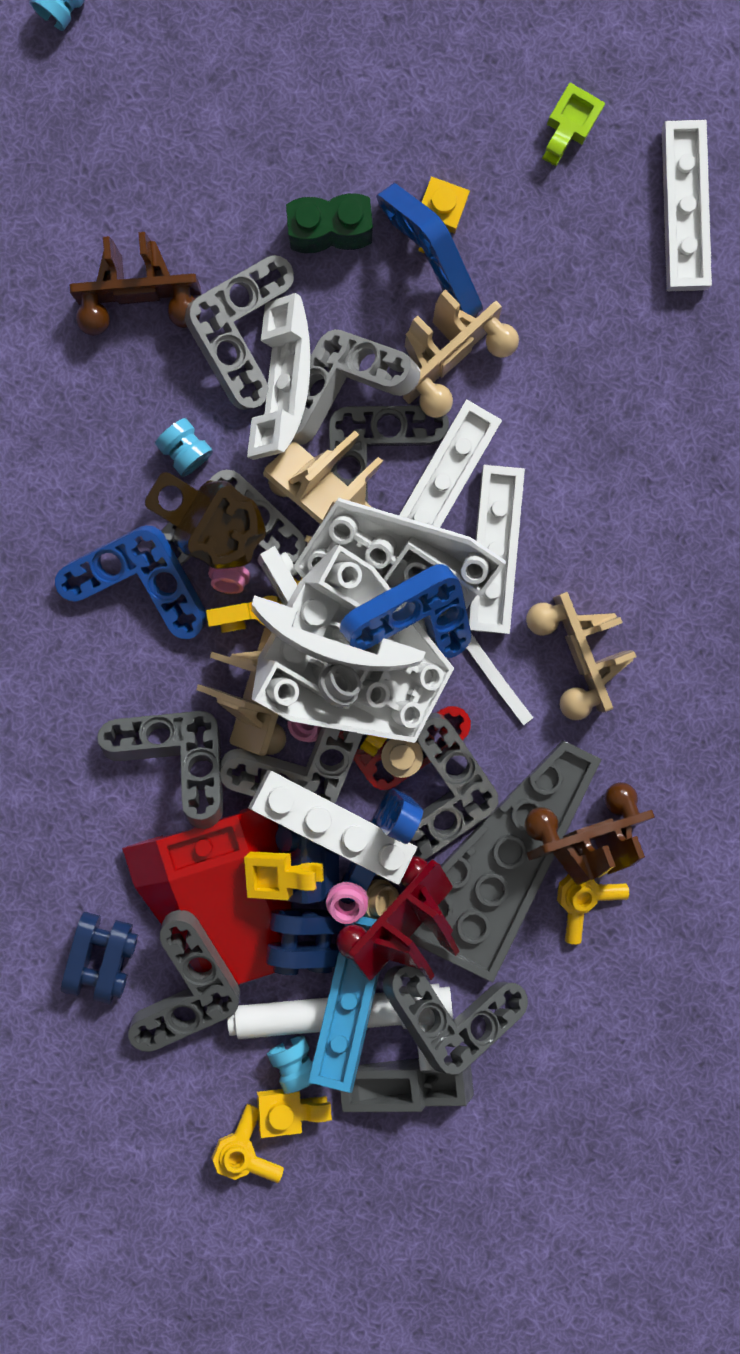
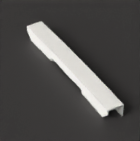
(498, 681)

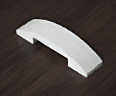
(289, 376)
(280, 621)

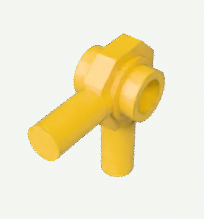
(581, 899)
(236, 1156)

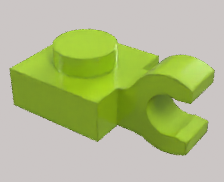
(571, 119)

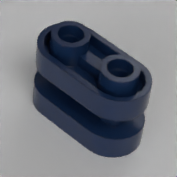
(291, 955)
(108, 981)

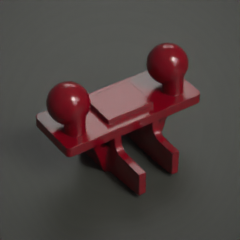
(391, 933)

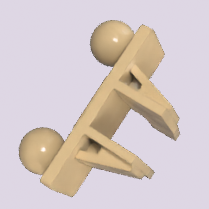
(463, 333)
(310, 479)
(577, 702)
(254, 724)

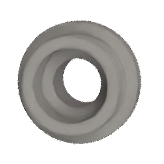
(339, 685)

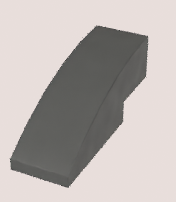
(404, 1088)

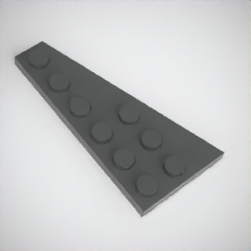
(491, 867)

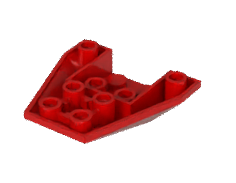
(207, 877)

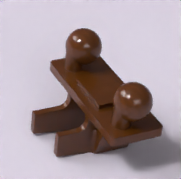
(112, 287)
(614, 839)

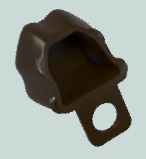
(211, 522)

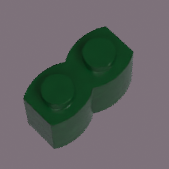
(339, 223)

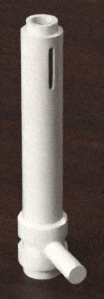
(308, 1015)

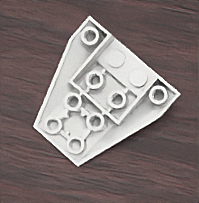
(401, 548)
(389, 701)

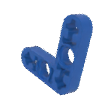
(434, 238)
(136, 562)
(426, 597)
(399, 819)

